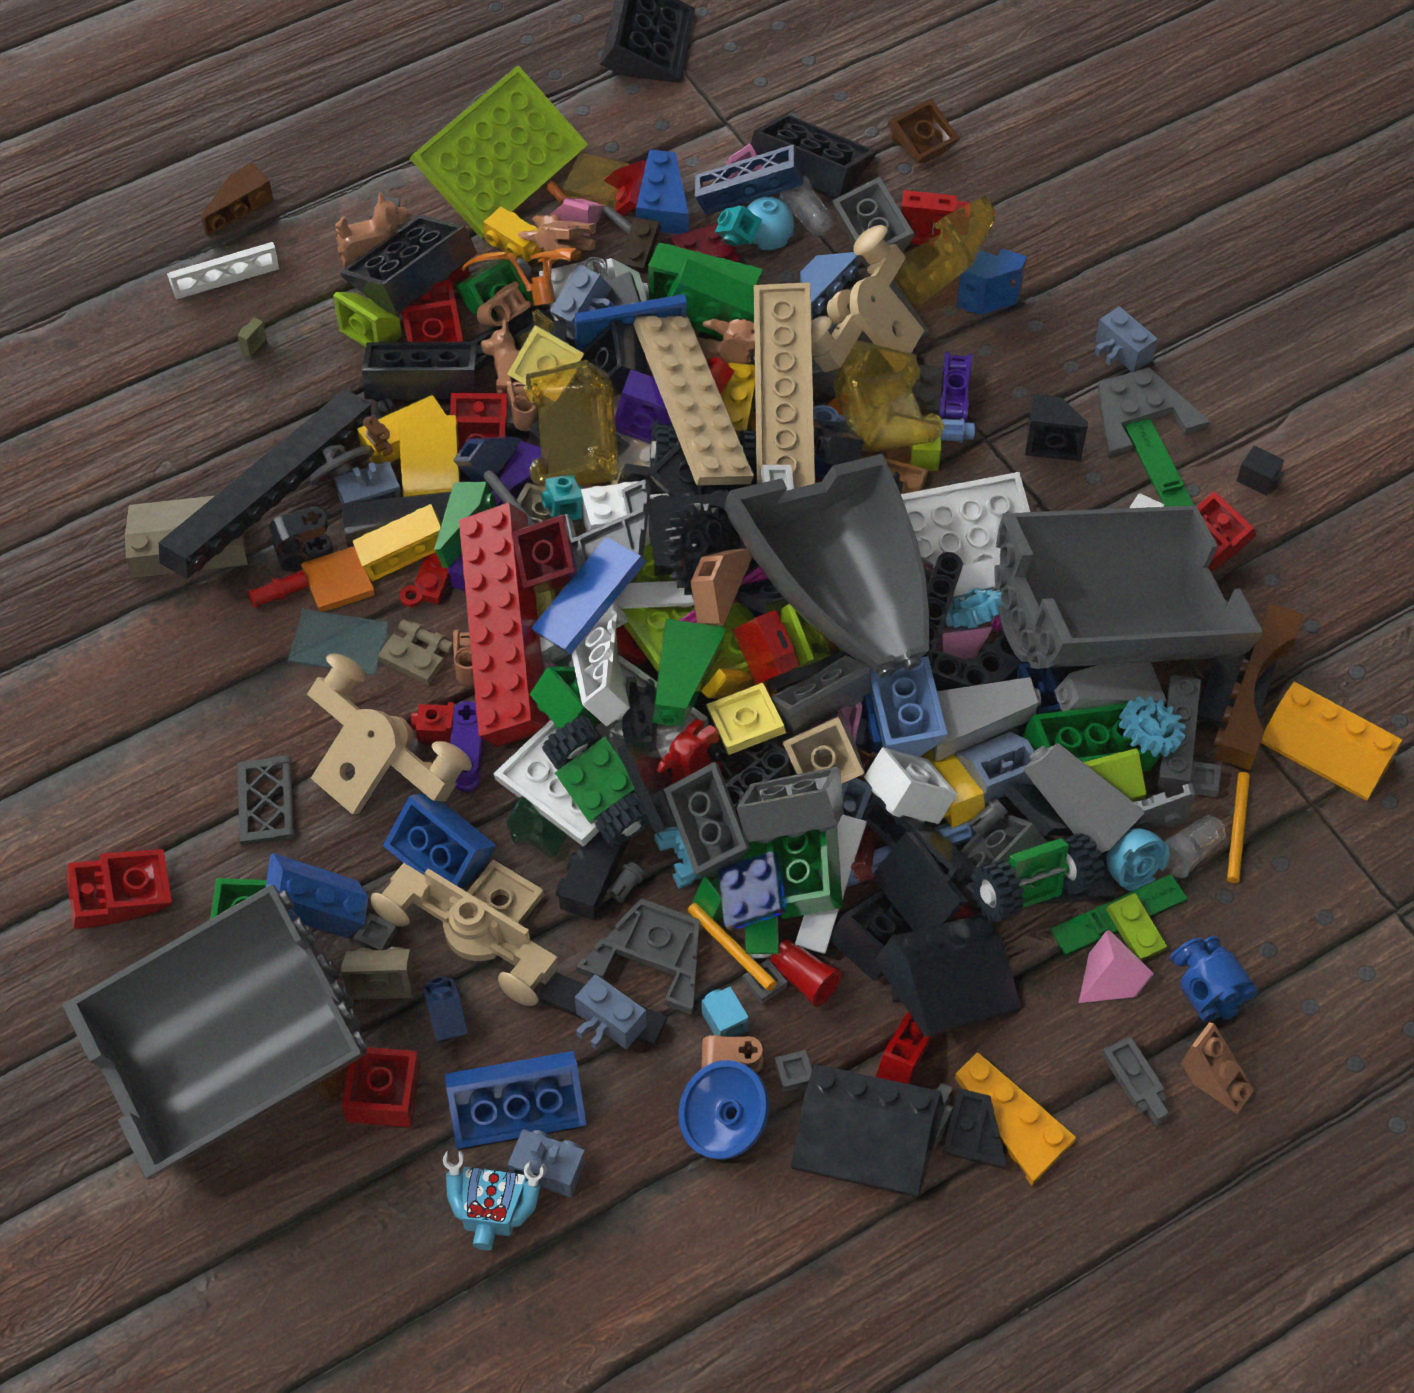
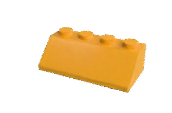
(1330, 741)

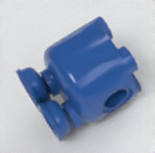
(1214, 979)

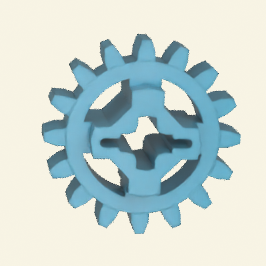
(973, 608)
(1150, 724)

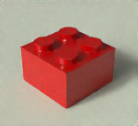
(382, 1088)

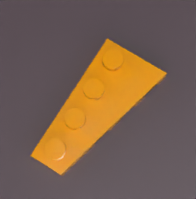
(1025, 1128)

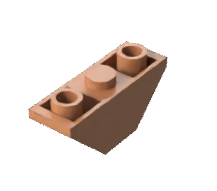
(717, 584)
(1216, 1070)

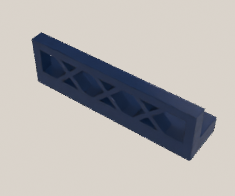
(748, 184)

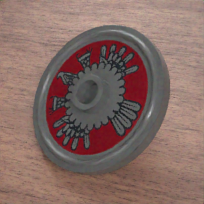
(341, 464)

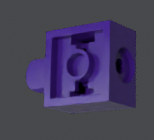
(640, 407)

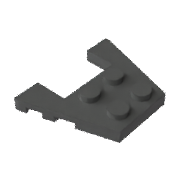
(1138, 398)
(626, 530)
(656, 939)

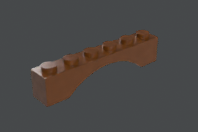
(1244, 732)

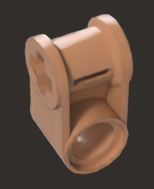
(506, 303)
(523, 411)
(463, 658)
(721, 1048)

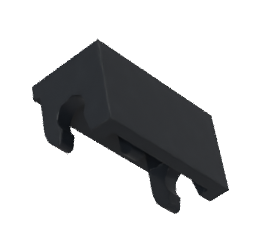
(637, 721)

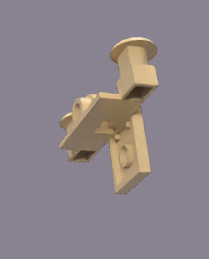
(867, 307)
(373, 743)
(474, 924)

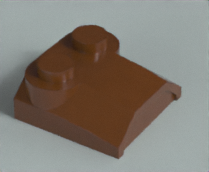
(923, 131)

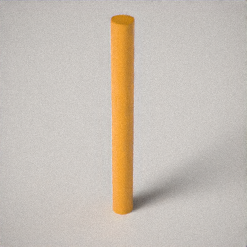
(1238, 827)
(732, 947)

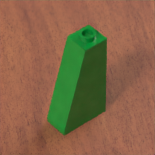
(684, 666)

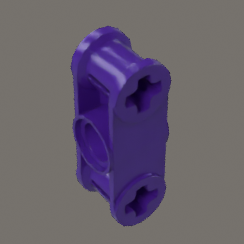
(956, 374)
(466, 738)

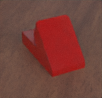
(628, 181)

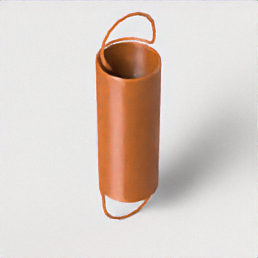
(554, 189)

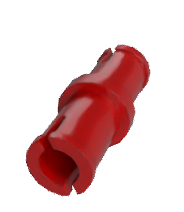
(278, 589)

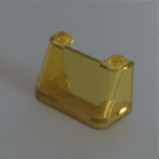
(947, 255)
(879, 401)
(574, 423)

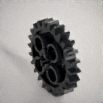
(695, 534)

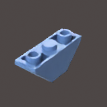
(828, 276)

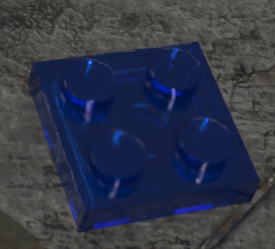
(752, 890)

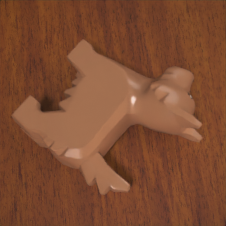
(557, 233)
(361, 237)
(737, 342)
(504, 351)

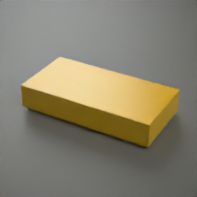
(727, 682)

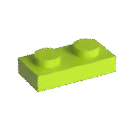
(1136, 927)

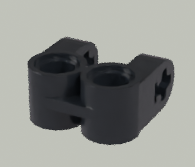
(295, 539)

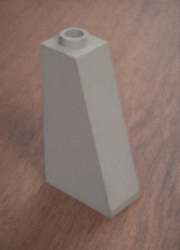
(1108, 686)
(983, 712)
(1082, 796)

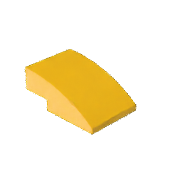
(428, 454)

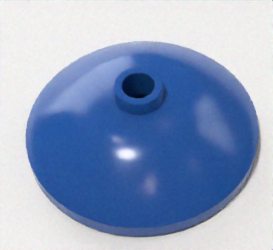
(708, 1108)

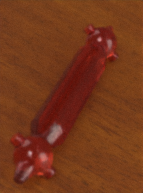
(864, 858)

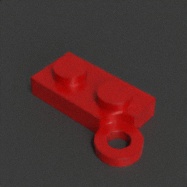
(428, 584)

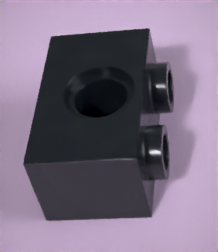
(836, 442)

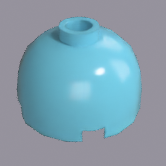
(776, 222)
(1137, 858)

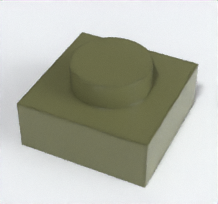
(252, 337)

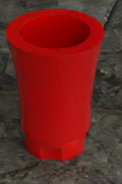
(806, 972)

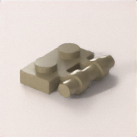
(412, 659)

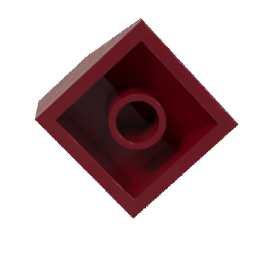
(544, 555)

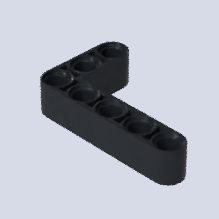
(959, 671)
(762, 761)

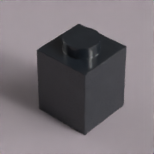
(1261, 470)

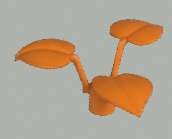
(542, 286)

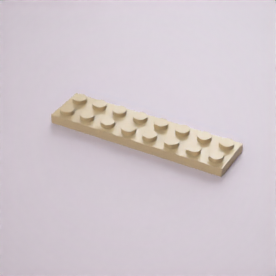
(784, 379)
(693, 401)

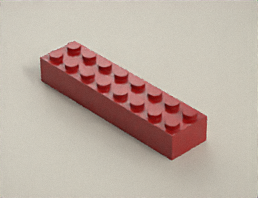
(500, 623)

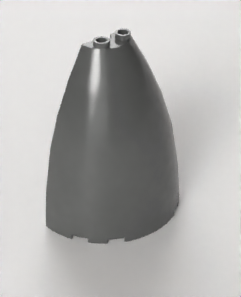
(843, 559)

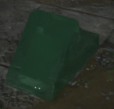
(529, 825)

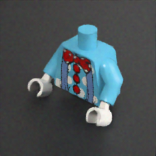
(490, 1199)

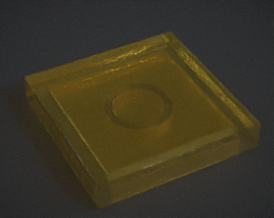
(588, 177)

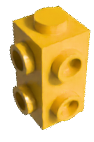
(502, 232)

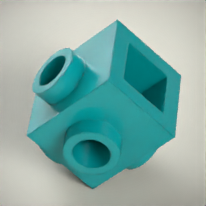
(737, 226)
(563, 497)

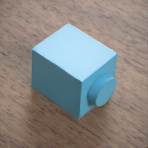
(724, 1013)

